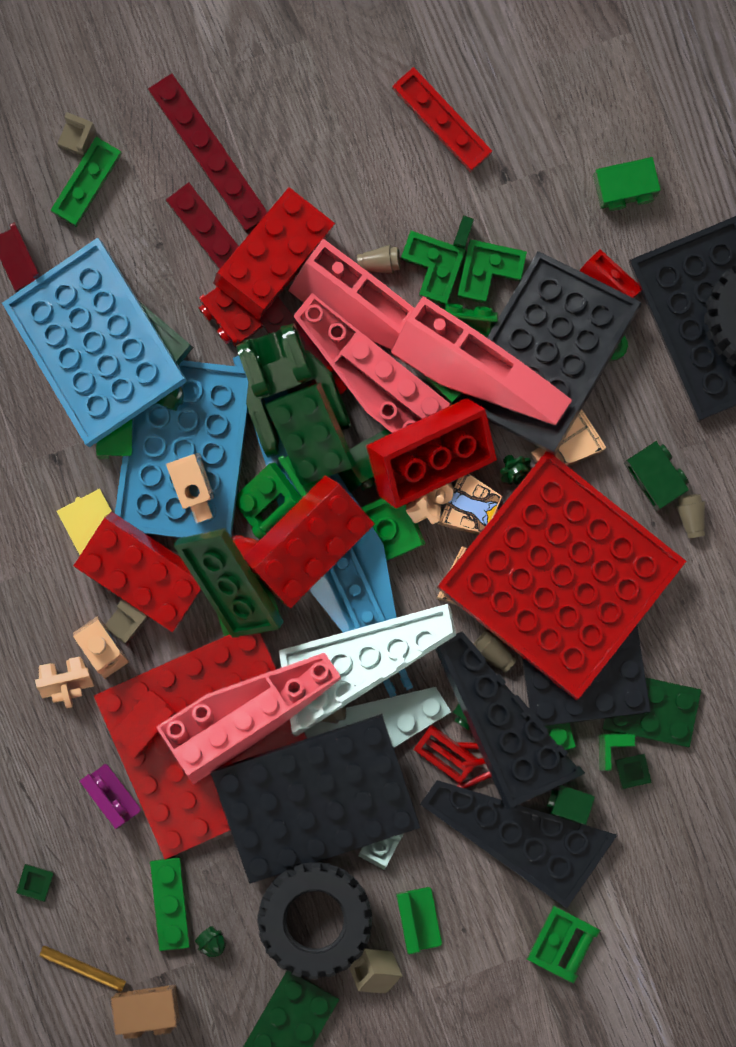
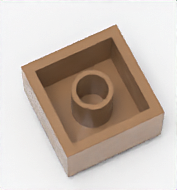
(145, 1010)

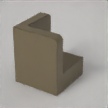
(76, 134)
(126, 621)
(375, 971)

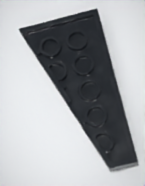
(508, 733)
(536, 845)

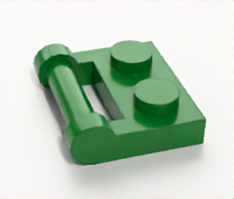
(261, 494)
(554, 940)

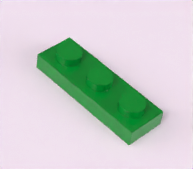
(86, 182)
(169, 904)

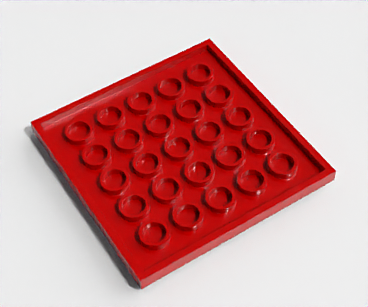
(561, 575)
(175, 808)

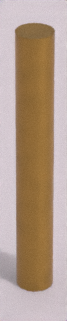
(82, 968)

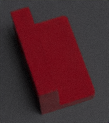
(17, 259)

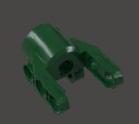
(276, 365)

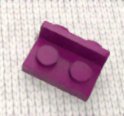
(110, 796)

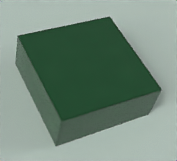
(463, 232)
(633, 771)
(35, 882)

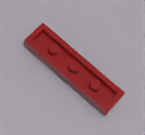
(442, 119)

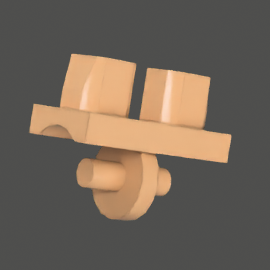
(430, 504)
(65, 685)

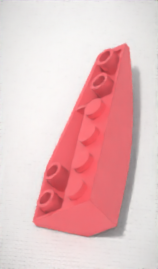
(352, 294)
(474, 365)
(385, 386)
(243, 714)

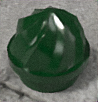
(173, 399)
(211, 942)

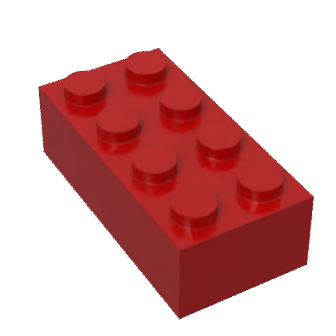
(273, 253)
(431, 452)
(308, 541)
(139, 571)

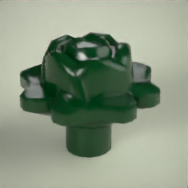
(515, 469)

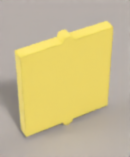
(84, 517)

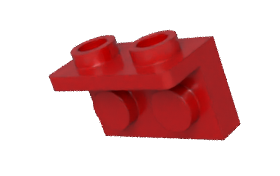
(234, 320)

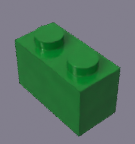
(626, 184)

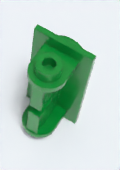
(478, 319)

